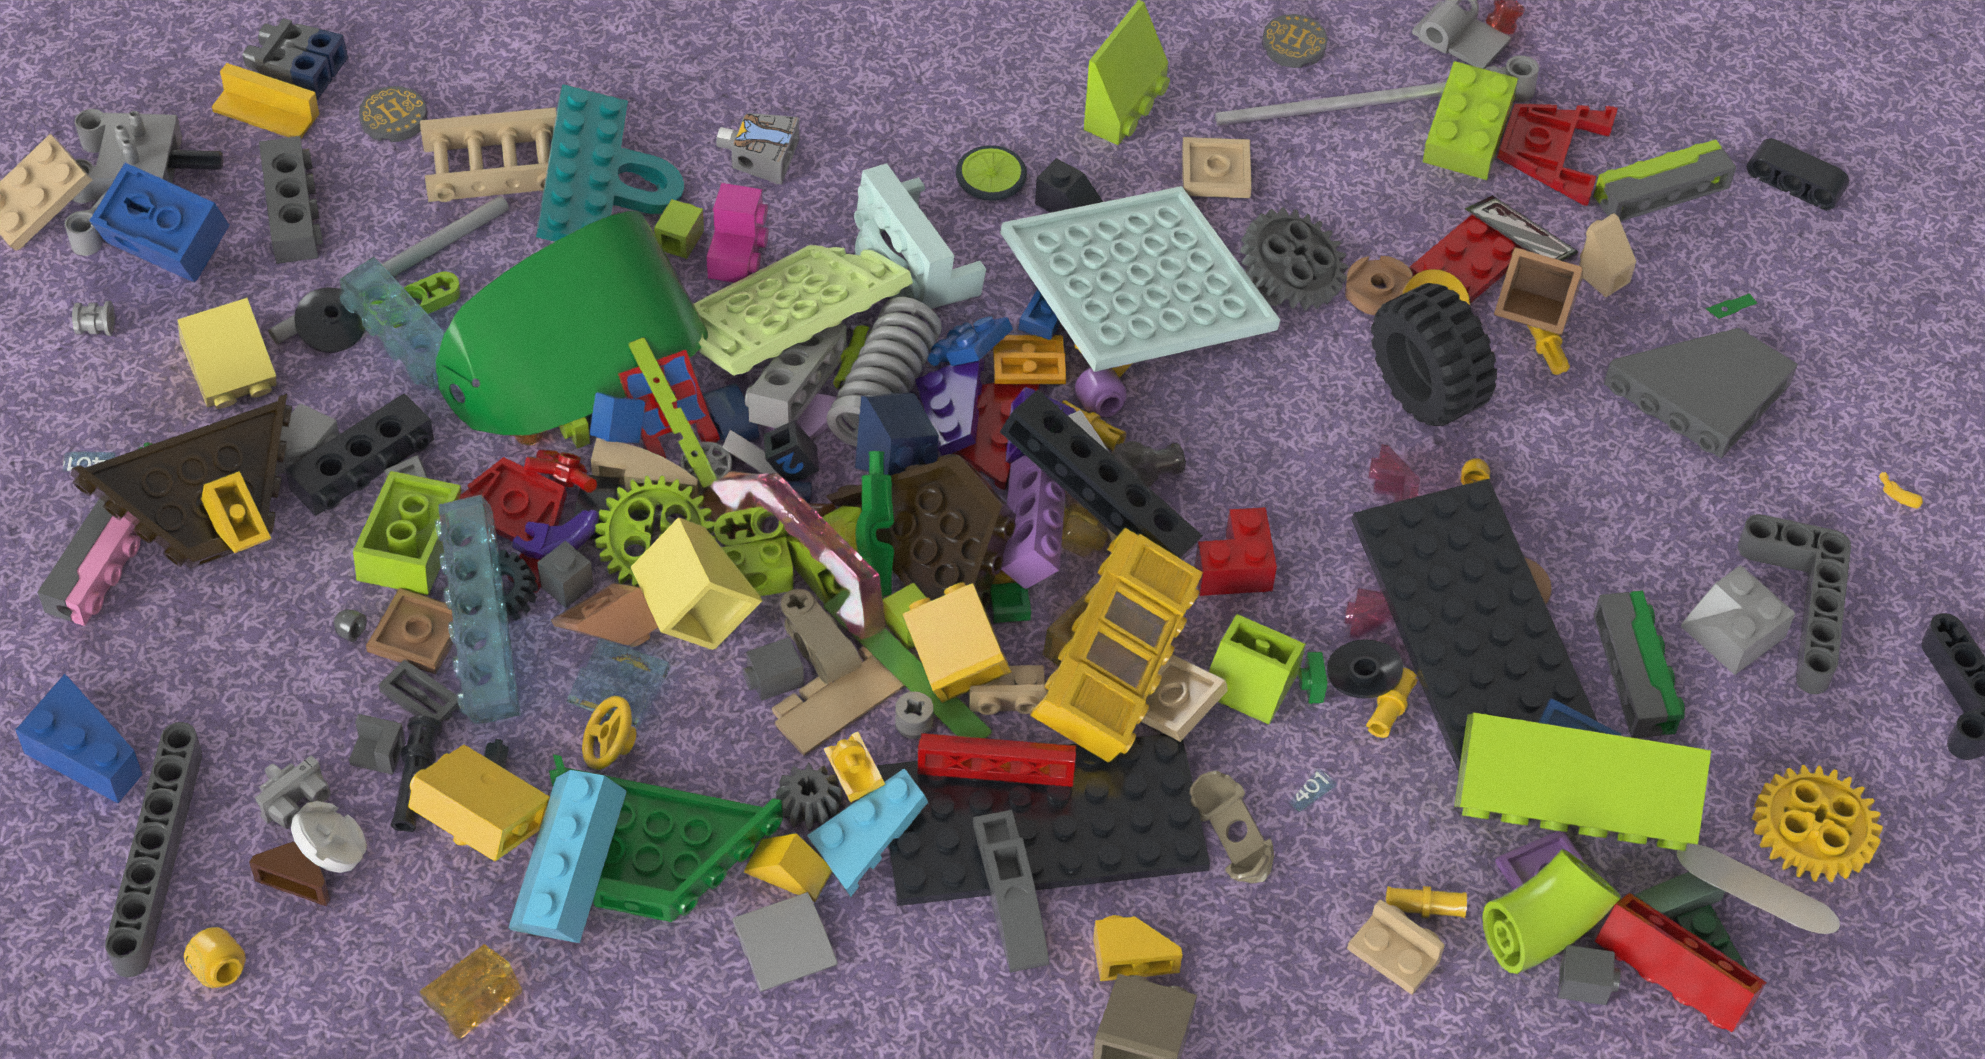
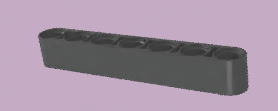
(158, 863)

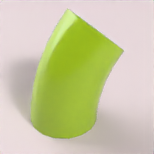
(1546, 913)

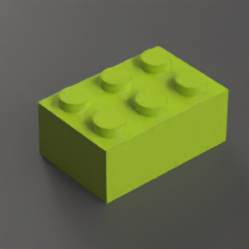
(1470, 120)

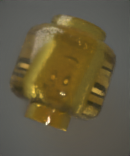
(1082, 531)

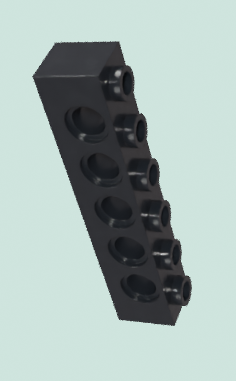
(1095, 476)

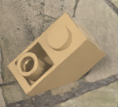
(1607, 256)

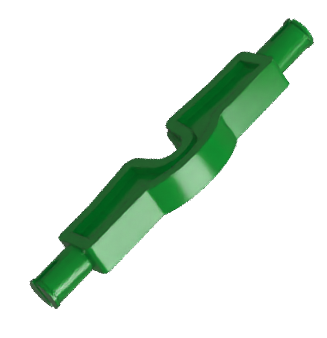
(876, 514)

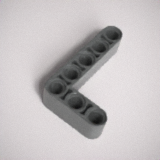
(1826, 559)

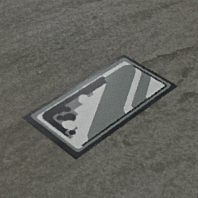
(1520, 229)

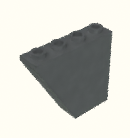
(1705, 385)

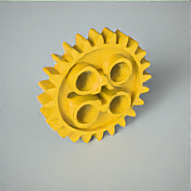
(1817, 823)

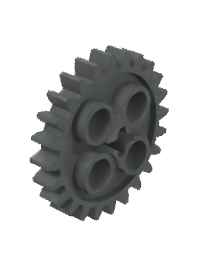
(1294, 258)

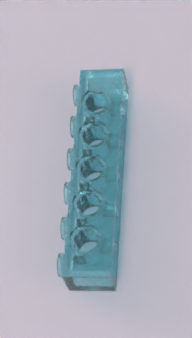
(498, 696)

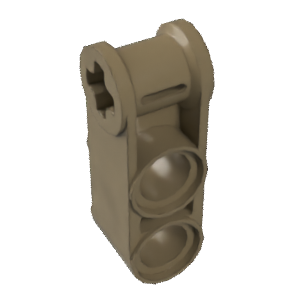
(818, 636)

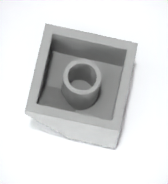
(1738, 620)

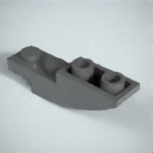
(1012, 891)

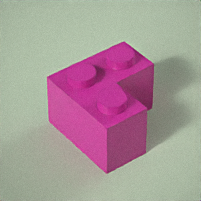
(737, 234)

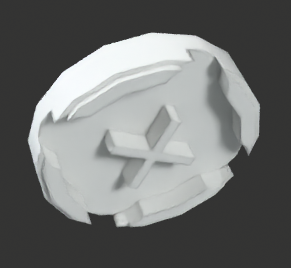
(328, 837)

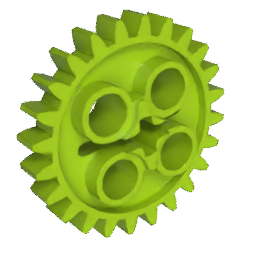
(622, 531)

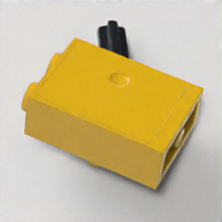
(479, 800)

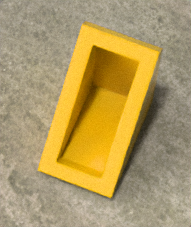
(789, 865)

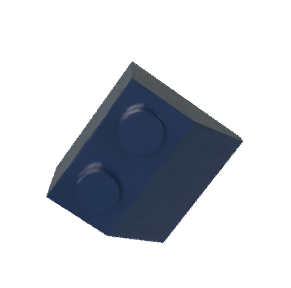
(898, 428)

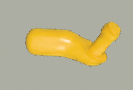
(1900, 495)

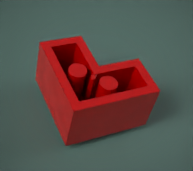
(1242, 561)

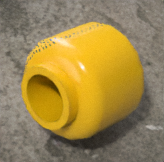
(214, 957)

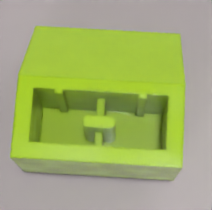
(815, 573)
(1256, 667)

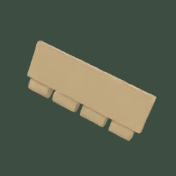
(834, 705)

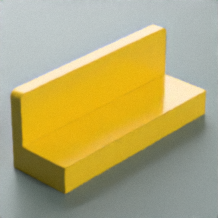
(266, 102)

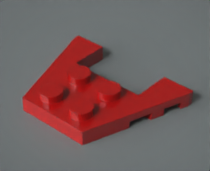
(1540, 139)
(519, 499)

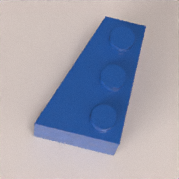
(79, 742)

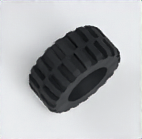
(1434, 354)

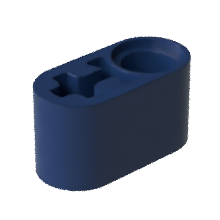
(729, 413)

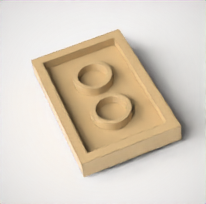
(38, 191)

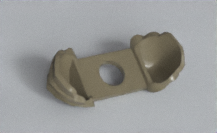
(1222, 803)

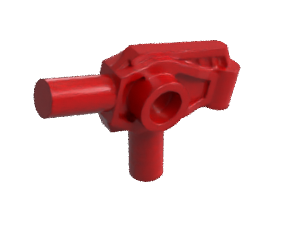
(563, 467)

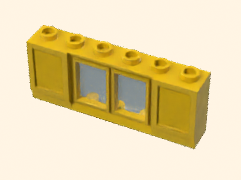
(1119, 646)

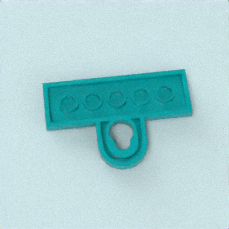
(586, 165)

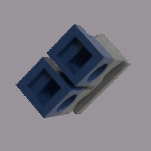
(298, 55)

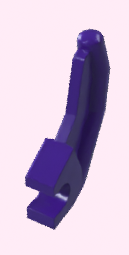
(548, 537)

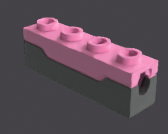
(89, 566)

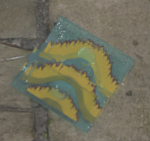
(619, 672)

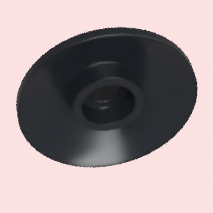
(326, 333)
(1365, 668)

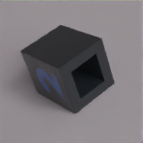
(791, 452)

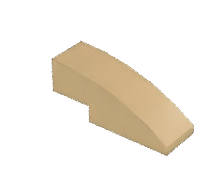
(635, 463)

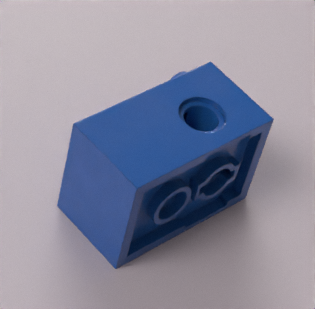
(160, 222)

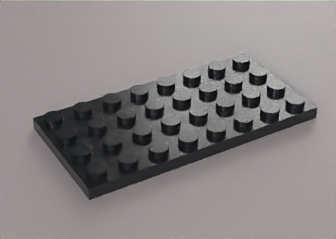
(1468, 609)
(1109, 827)

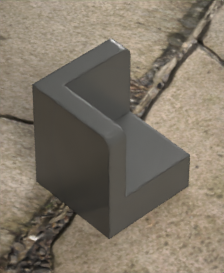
(378, 744)

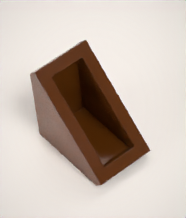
(290, 872)

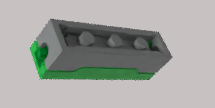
(1638, 664)

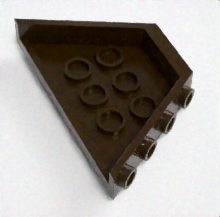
(164, 482)
(944, 526)

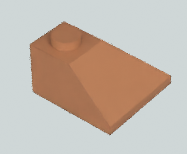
(612, 614)

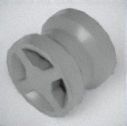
(911, 724)

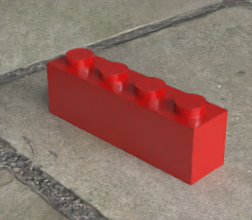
(1680, 962)

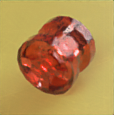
(1505, 15)

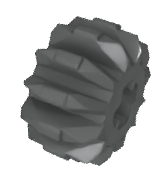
(823, 798)

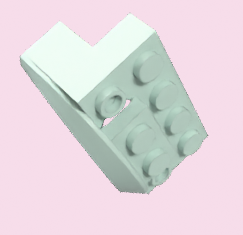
(894, 207)

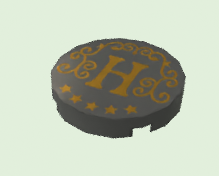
(1294, 40)
(392, 113)

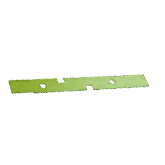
(674, 416)

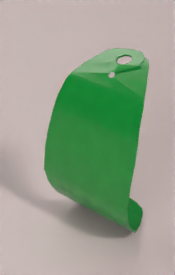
(563, 328)

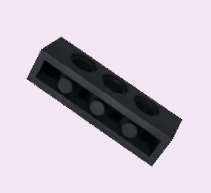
(359, 454)

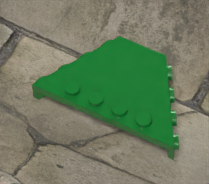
(674, 846)

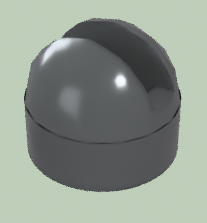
(350, 624)

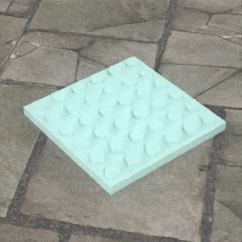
(1139, 278)

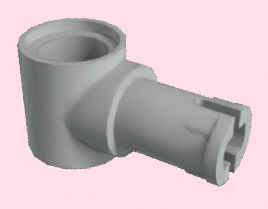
(81, 233)

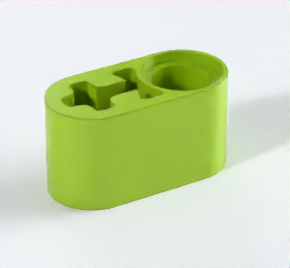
(741, 519)

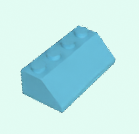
(568, 856)

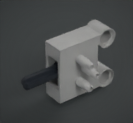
(138, 139)

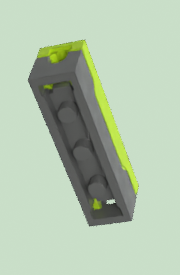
(1665, 180)

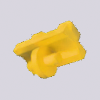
(854, 767)

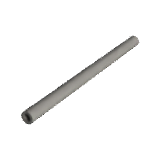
(418, 252)

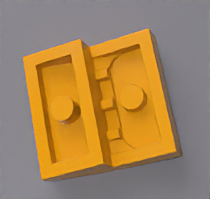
(1029, 360)

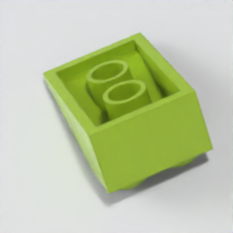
(400, 534)

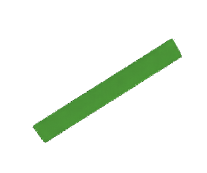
(913, 676)

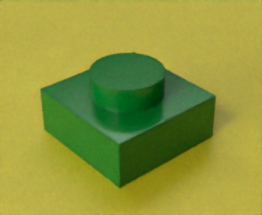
(1010, 603)
(1313, 677)

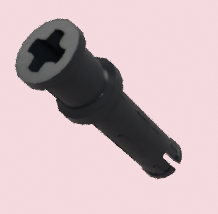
(416, 757)

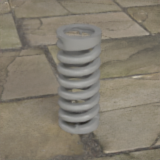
(891, 367)

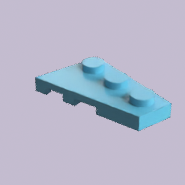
(863, 830)

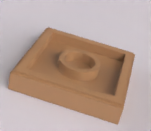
(413, 631)

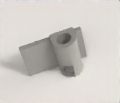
(1461, 34)

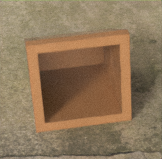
(1539, 291)

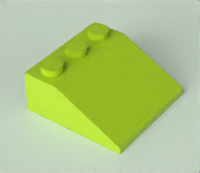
(1125, 77)

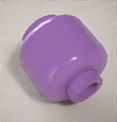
(1101, 392)

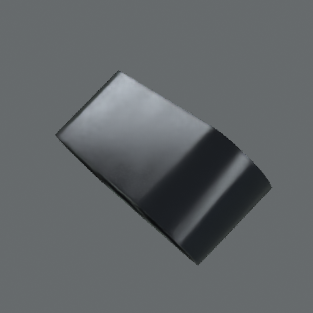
(1798, 173)

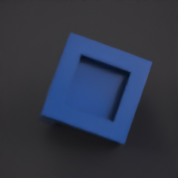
(617, 418)

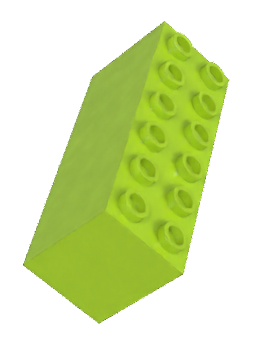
(1582, 781)

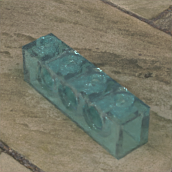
(373, 283)

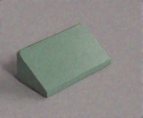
(1681, 895)

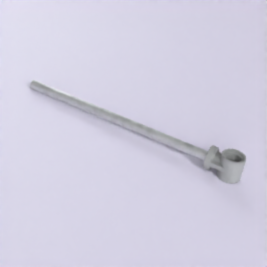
(1519, 66)

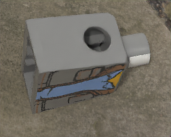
(762, 145)

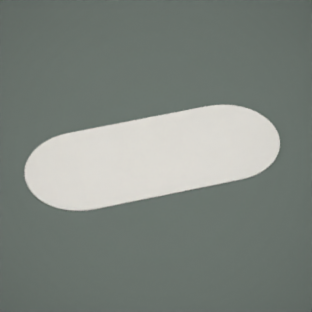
(1758, 889)

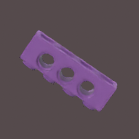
(1039, 510)

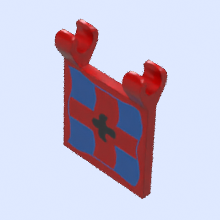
(686, 390)

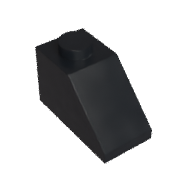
(1064, 188)

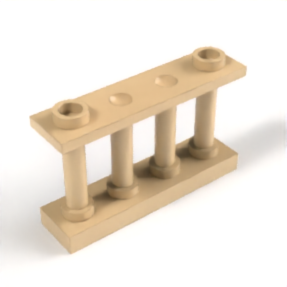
(481, 131)

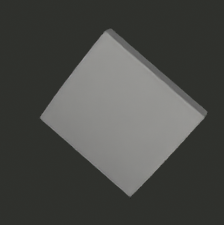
(784, 942)

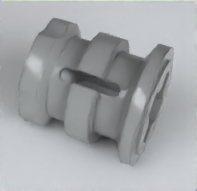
(93, 318)

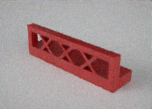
(996, 759)

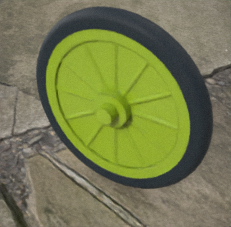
(991, 173)

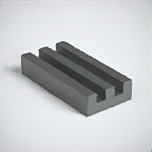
(442, 712)

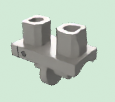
(288, 787)

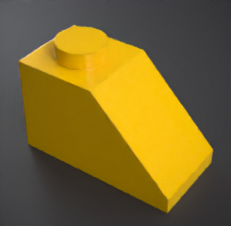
(234, 513)
(1133, 948)

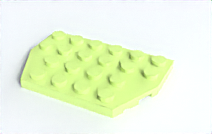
(792, 303)

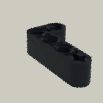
(1963, 672)

